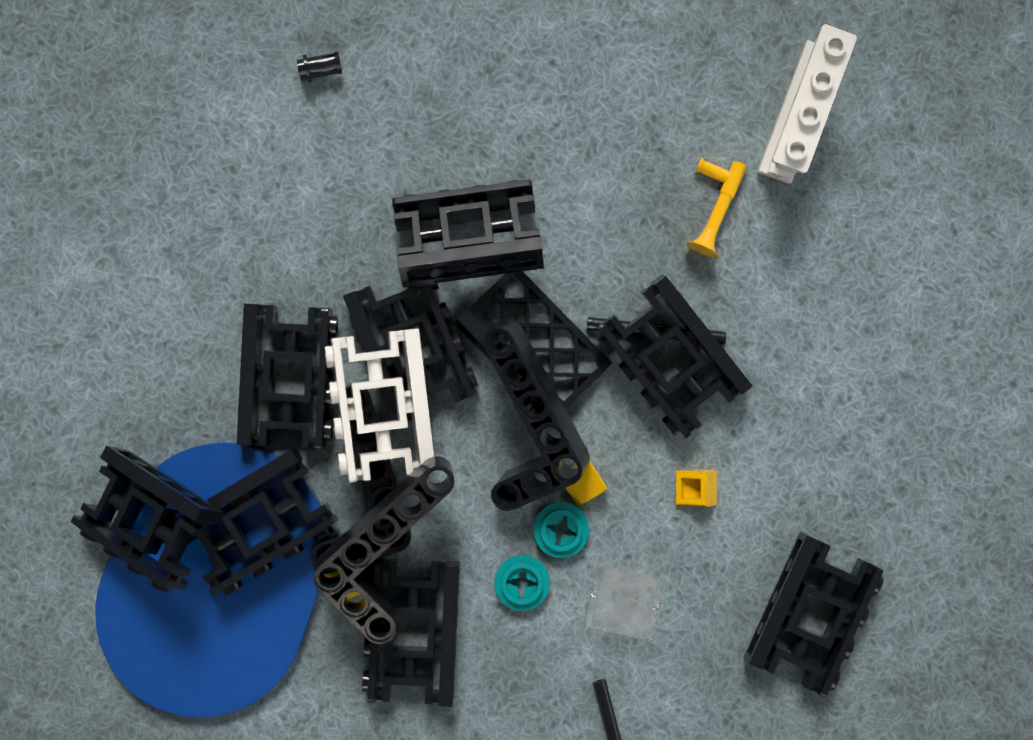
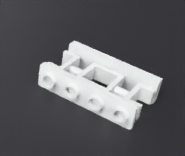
(807, 104)
(409, 401)

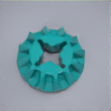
(569, 544)
(533, 594)

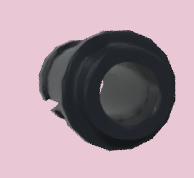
(319, 66)

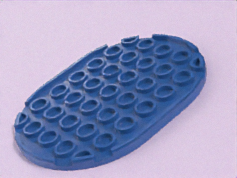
(199, 649)

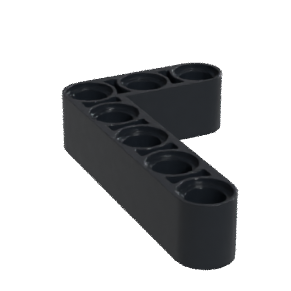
(536, 419)
(384, 483)
(376, 542)

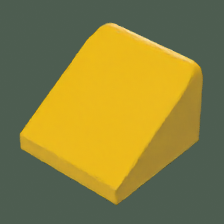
(587, 487)
(696, 488)

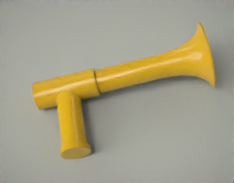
(731, 180)

